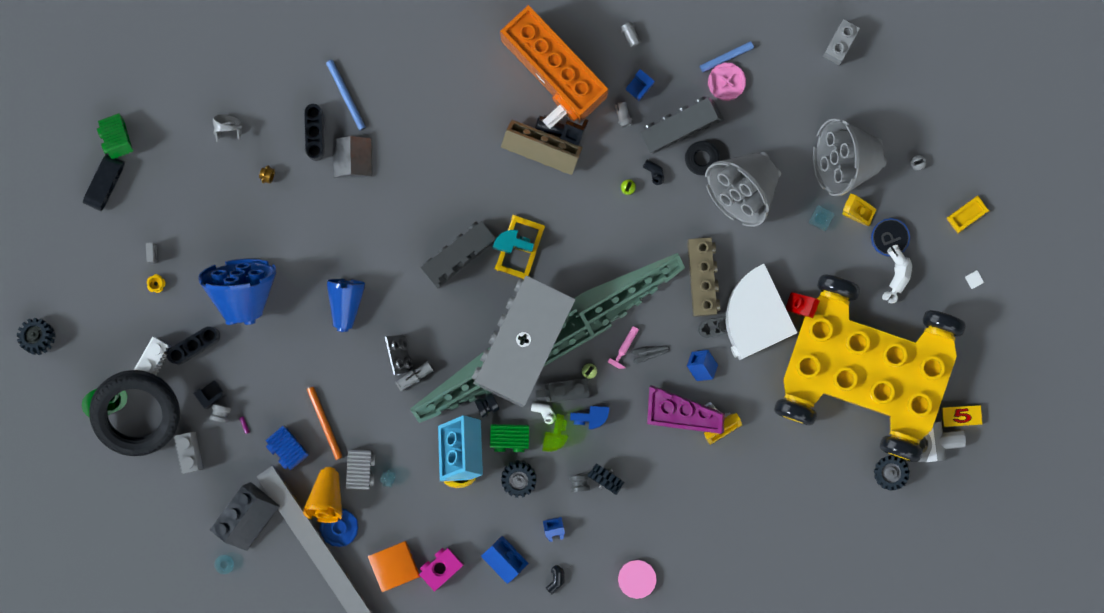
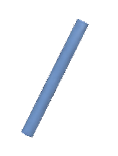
(345, 94)

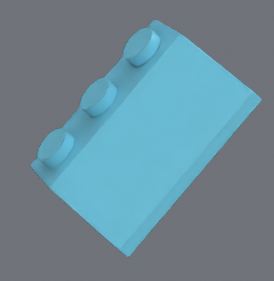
(460, 449)

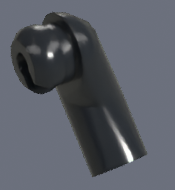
(656, 172)
(558, 579)

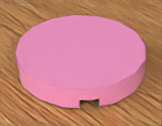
(726, 81)
(637, 579)

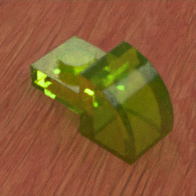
(555, 440)

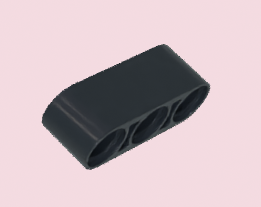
(310, 123)
(103, 182)
(185, 350)

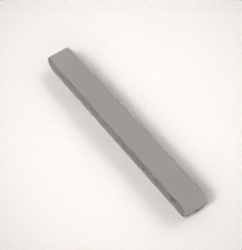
(313, 542)

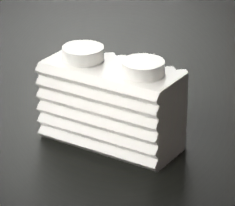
(153, 356)

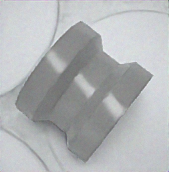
(220, 413)

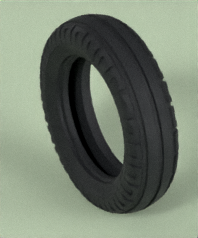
(134, 445)

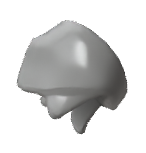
(219, 125)

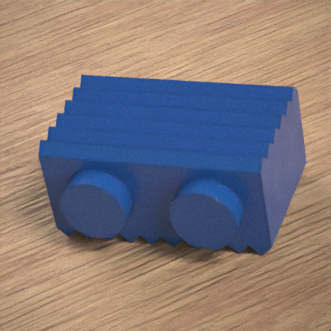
(287, 448)

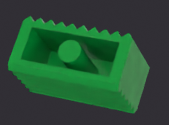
(115, 136)
(509, 437)

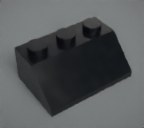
(245, 517)

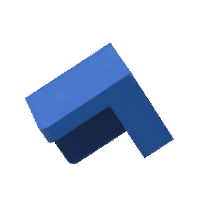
(640, 85)
(702, 365)

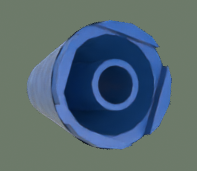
(344, 301)

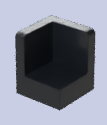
(574, 132)
(209, 394)

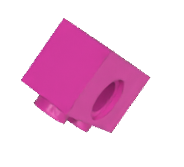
(436, 579)

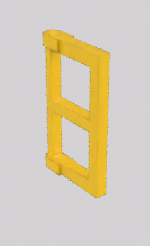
(540, 228)

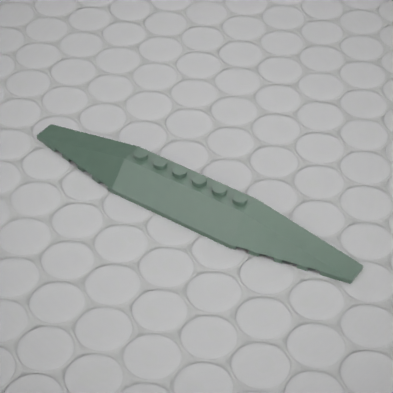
(588, 317)

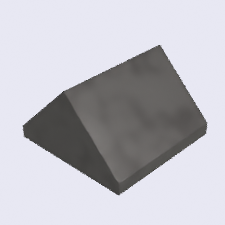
(352, 157)

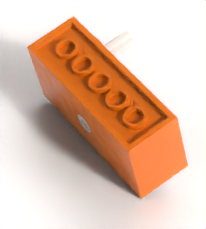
(555, 66)

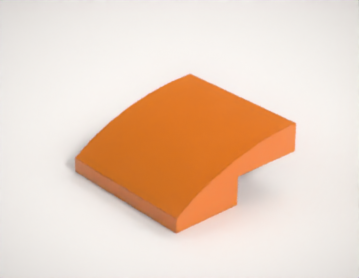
(394, 566)

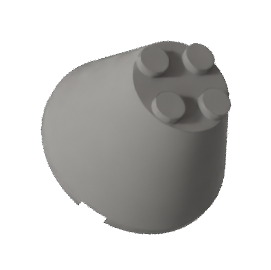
(845, 156)
(743, 187)

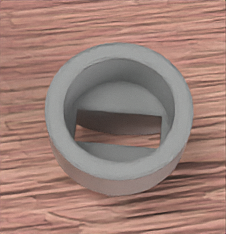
(919, 167)

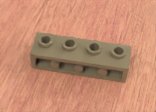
(541, 147)
(702, 277)

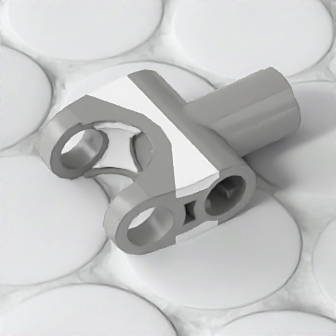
(937, 441)

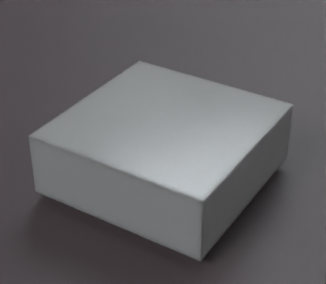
(151, 253)

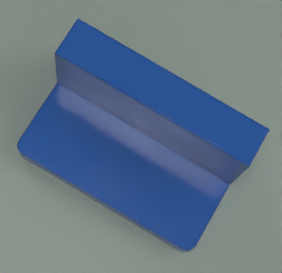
(504, 559)

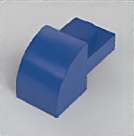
(596, 417)

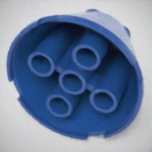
(239, 288)

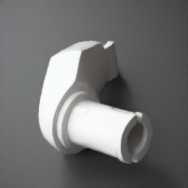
(902, 275)

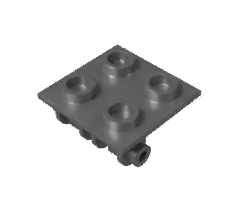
(398, 354)

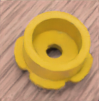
(155, 278)

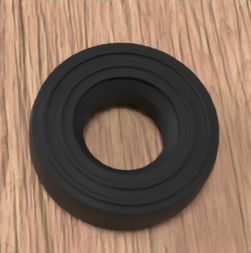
(700, 146)

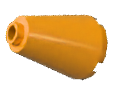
(325, 497)

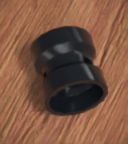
(482, 405)

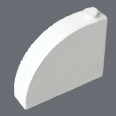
(756, 314)

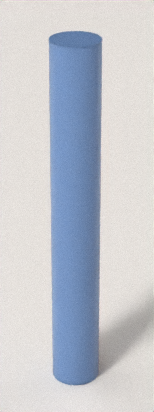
(727, 56)

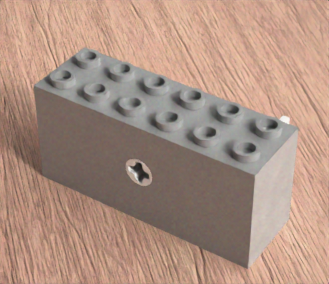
(536, 315)

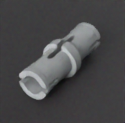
(414, 376)

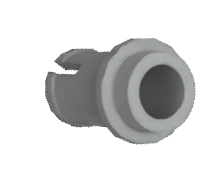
(630, 33)
(623, 114)

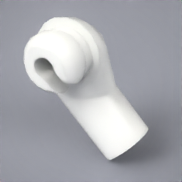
(545, 410)

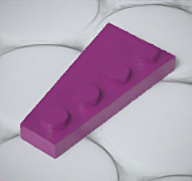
(678, 412)

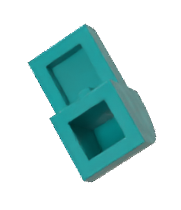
(508, 240)

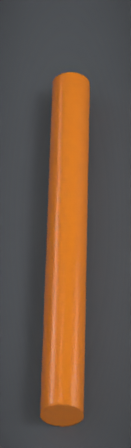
(324, 423)

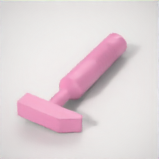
(624, 347)

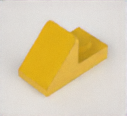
(858, 210)

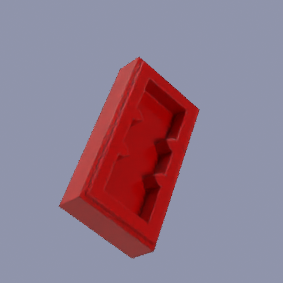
(802, 305)

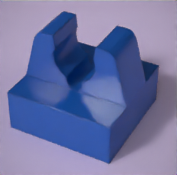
(553, 527)

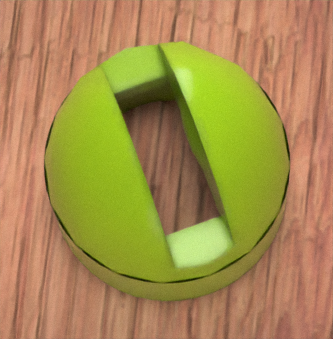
(632, 189)

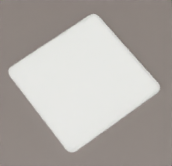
(974, 279)

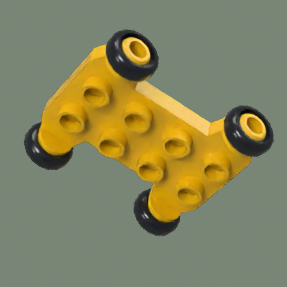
(870, 368)

